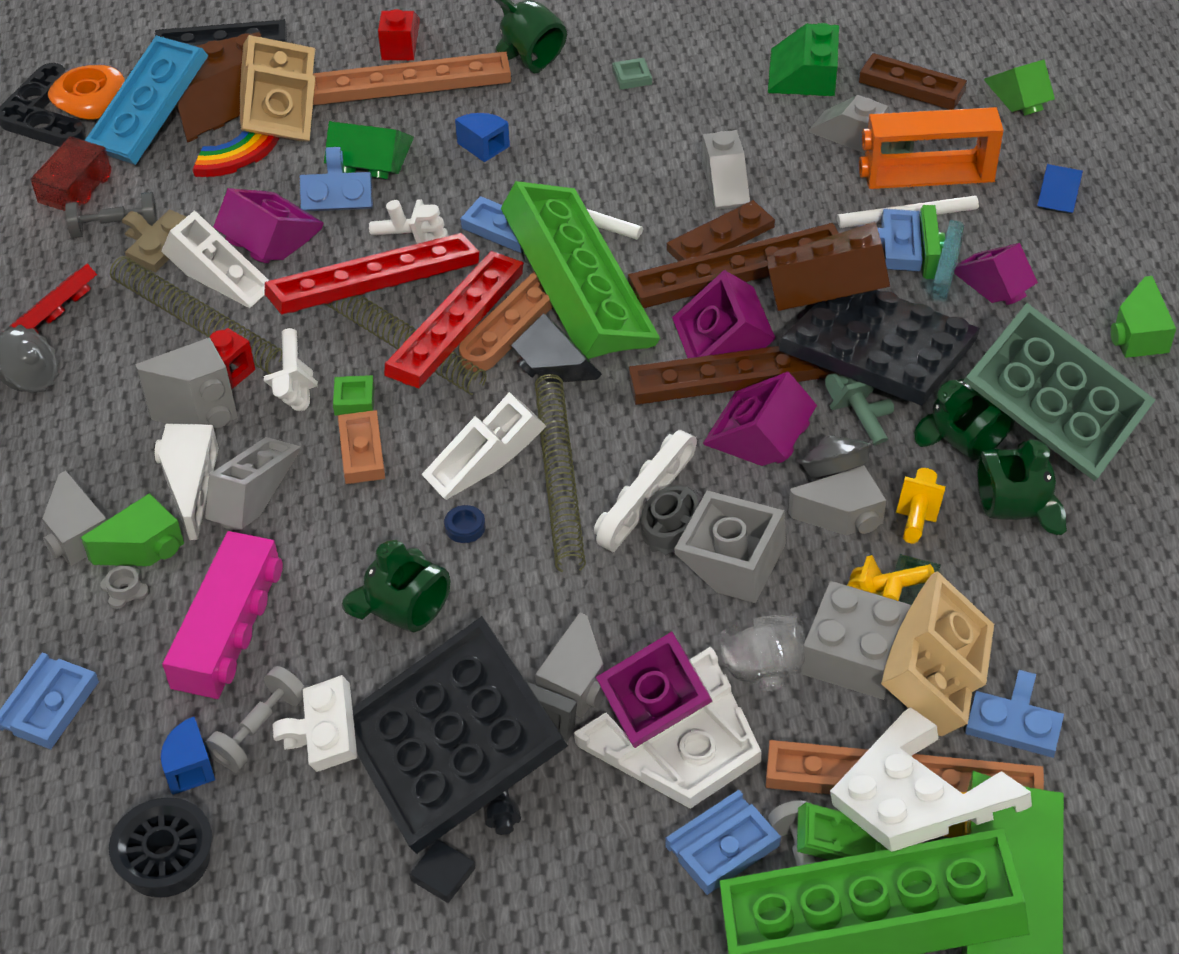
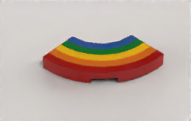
(233, 155)

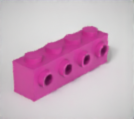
(223, 615)

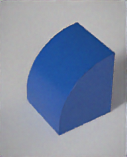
(482, 134)
(1060, 188)
(185, 758)

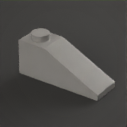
(247, 483)

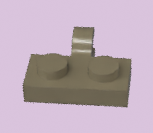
(149, 238)

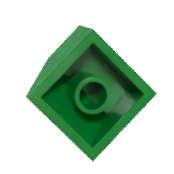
(806, 61)
(369, 148)

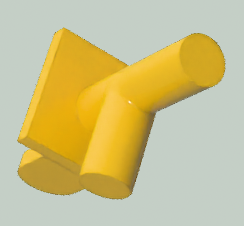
(920, 501)
(890, 584)

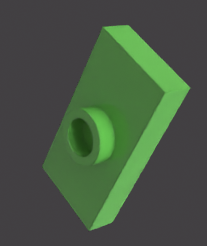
(931, 241)
(831, 834)

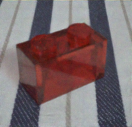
(71, 174)

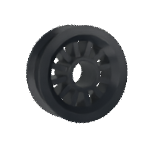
(158, 825)

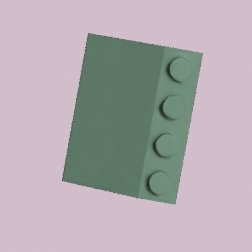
(1060, 391)

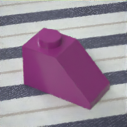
(998, 273)

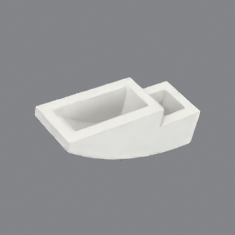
(484, 447)

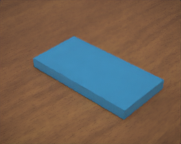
(146, 98)

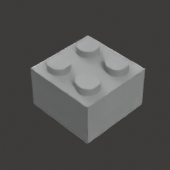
(852, 638)

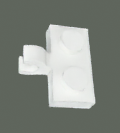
(326, 726)

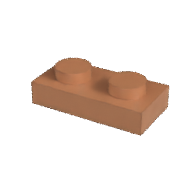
(361, 447)

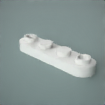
(653, 476)

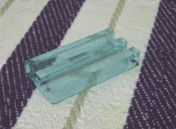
(948, 261)

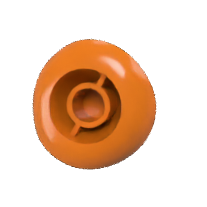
(86, 90)

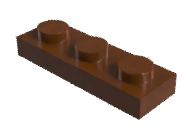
(913, 81)
(722, 232)

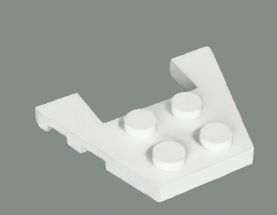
(692, 755)
(907, 802)

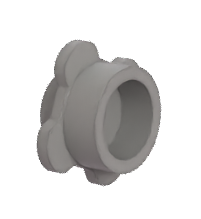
(121, 577)

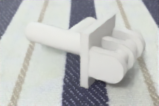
(424, 222)
(295, 379)

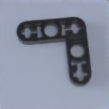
(33, 113)

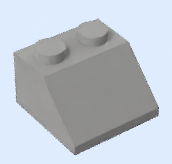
(188, 386)
(733, 544)

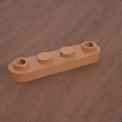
(505, 325)

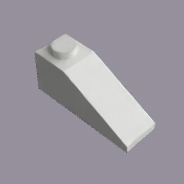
(213, 261)
(187, 459)

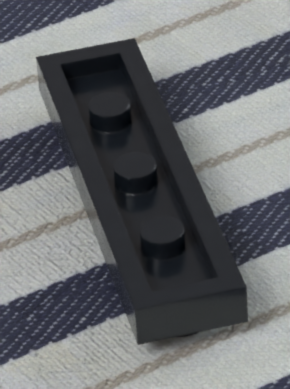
(202, 34)

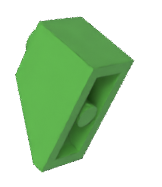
(1023, 87)
(1143, 322)
(135, 536)

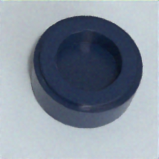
(464, 524)

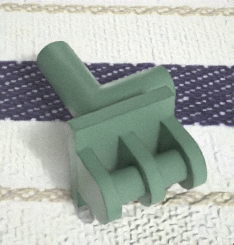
(852, 392)

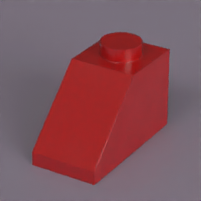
(398, 34)

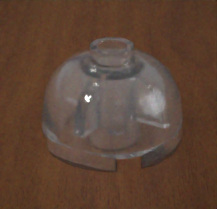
(764, 652)

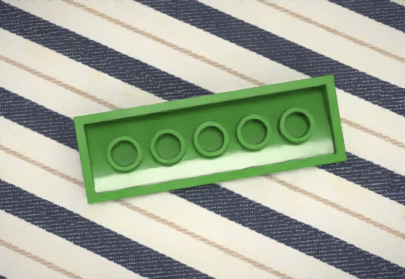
(577, 270)
(1037, 852)
(881, 901)

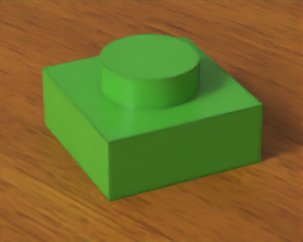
(353, 394)

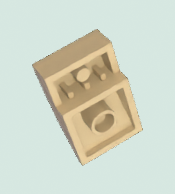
(277, 88)
(940, 655)

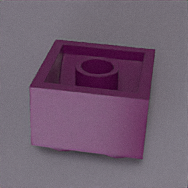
(264, 224)
(723, 319)
(763, 421)
(654, 689)

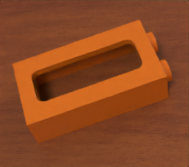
(936, 167)

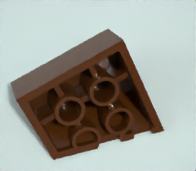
(215, 89)
(829, 268)

